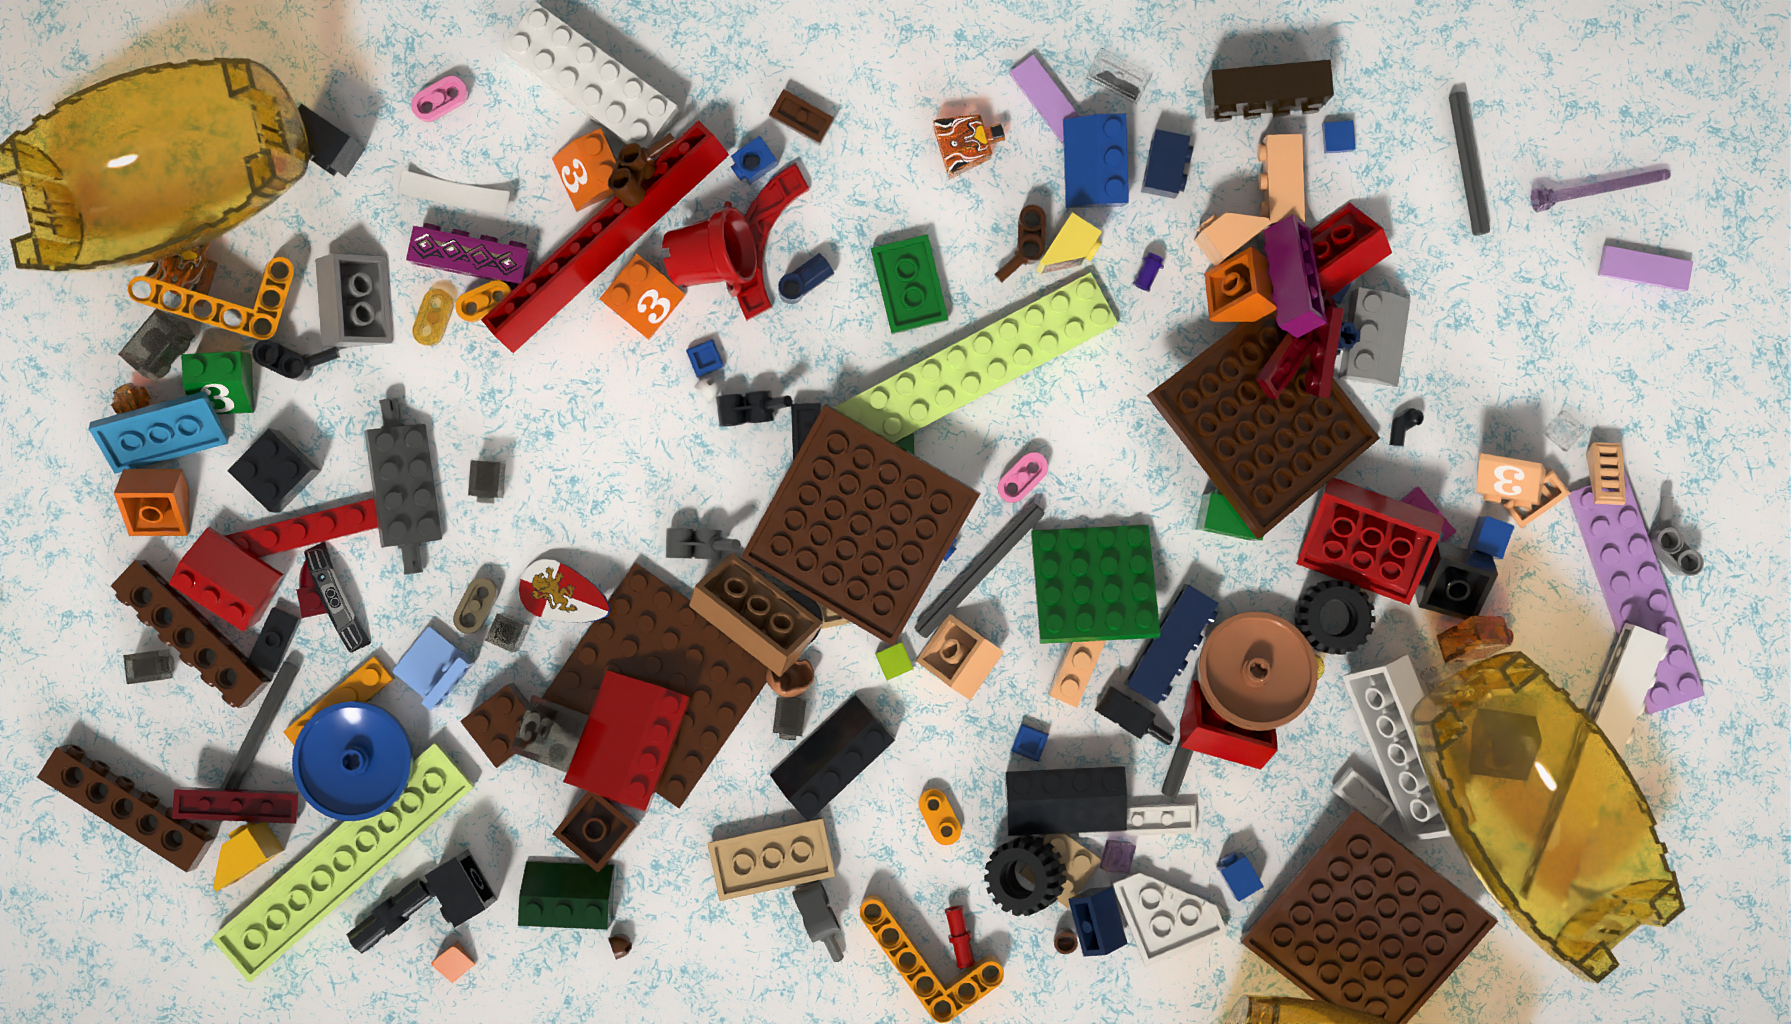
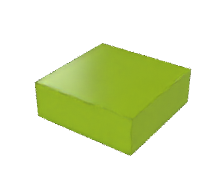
(894, 661)

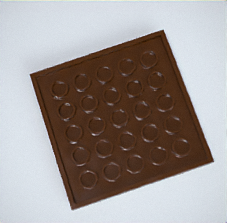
(1257, 448)
(860, 524)
(670, 645)
(1368, 924)

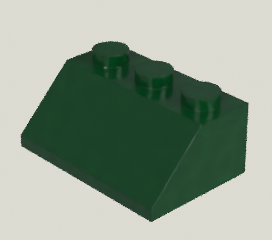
(566, 895)

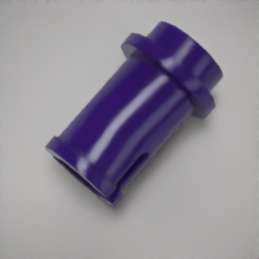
(1148, 271)

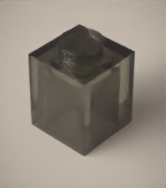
(486, 480)
(507, 632)
(148, 666)
(790, 717)

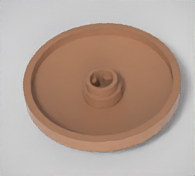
(1257, 671)

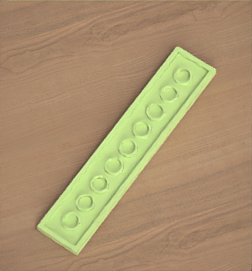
(983, 361)
(340, 867)

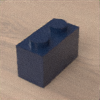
(1166, 164)
(1097, 921)

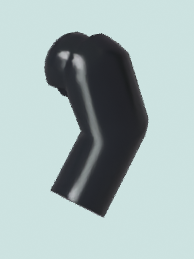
(1402, 423)

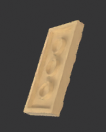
(771, 859)

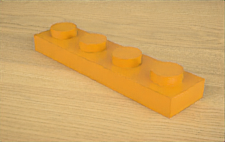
(358, 687)

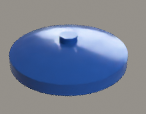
(352, 761)

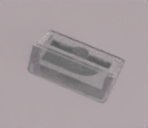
(1118, 75)

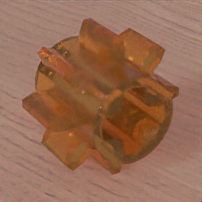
(129, 398)

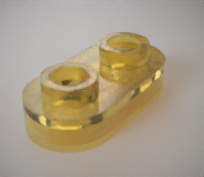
(434, 317)

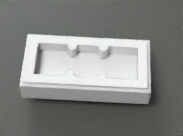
(1363, 796)

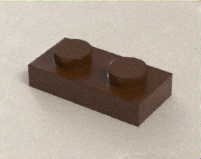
(801, 117)

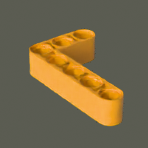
(219, 306)
(922, 967)

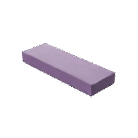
(1043, 94)
(1645, 268)

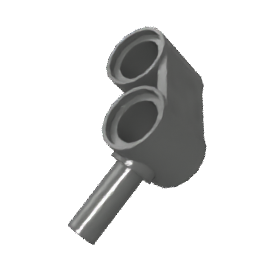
(698, 543)
(818, 917)

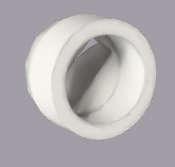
(707, 388)

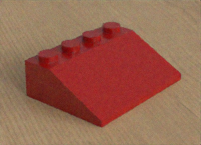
(1370, 540)
(627, 740)

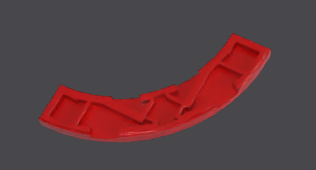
(761, 218)

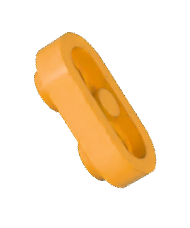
(483, 297)
(939, 817)

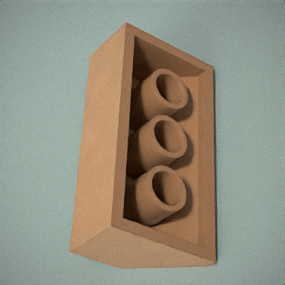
(755, 614)

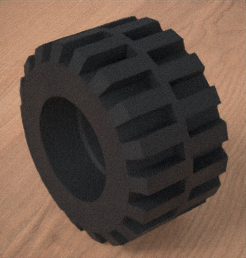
(1359, 616)
(1004, 881)

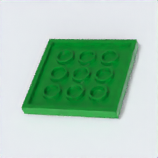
(1094, 584)

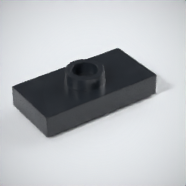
(274, 640)

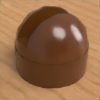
(620, 945)
(1065, 945)

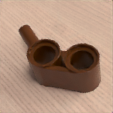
(635, 166)
(1025, 235)

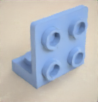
(433, 667)

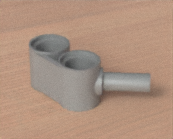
(1677, 548)

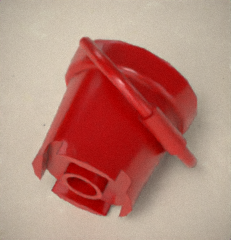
(712, 251)

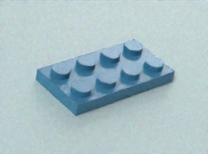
(159, 432)

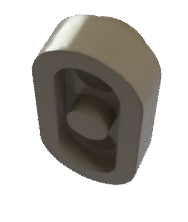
(475, 604)

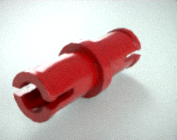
(960, 936)

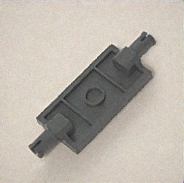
(402, 485)

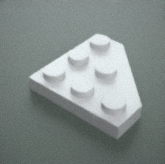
(1165, 917)

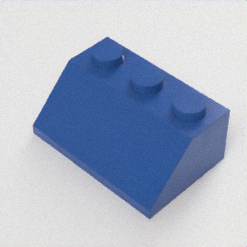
(1096, 161)

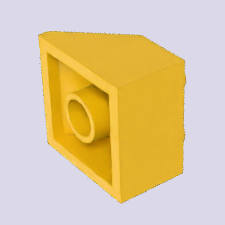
(245, 852)

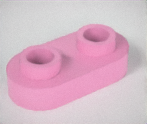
(439, 96)
(1022, 477)

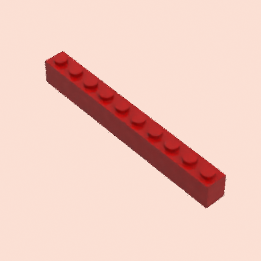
(603, 239)

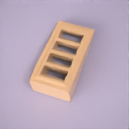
(1609, 456)
(1552, 499)

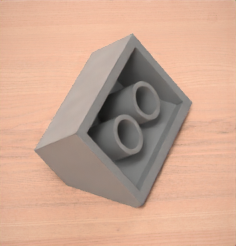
(353, 300)
(1382, 329)

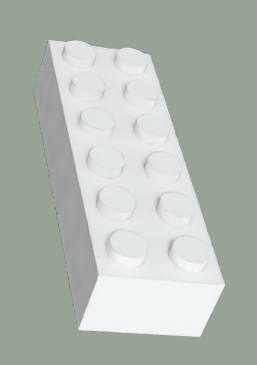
(589, 78)
(1384, 700)

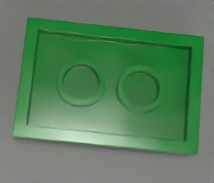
(909, 284)

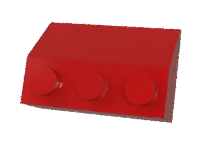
(1347, 247)
(226, 579)
(1212, 735)

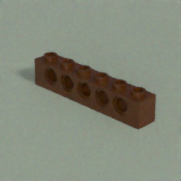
(130, 589)
(60, 775)

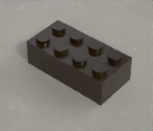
(1268, 90)

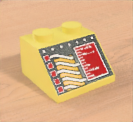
(1072, 245)

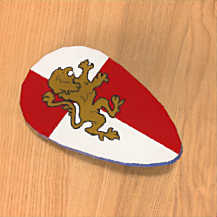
(561, 593)

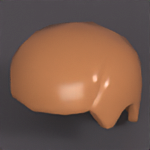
(793, 681)

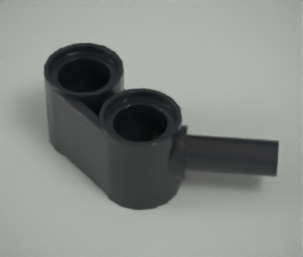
(285, 357)
(751, 408)
(1131, 715)

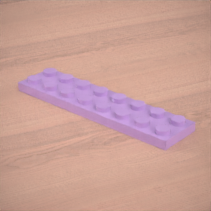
(1636, 589)

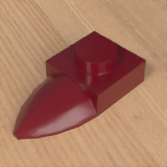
(308, 596)

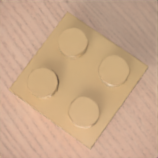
(1078, 862)

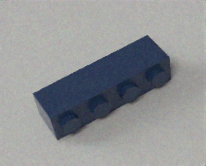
(1167, 654)

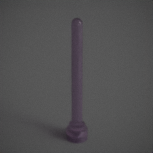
(1544, 198)

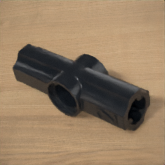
(389, 916)

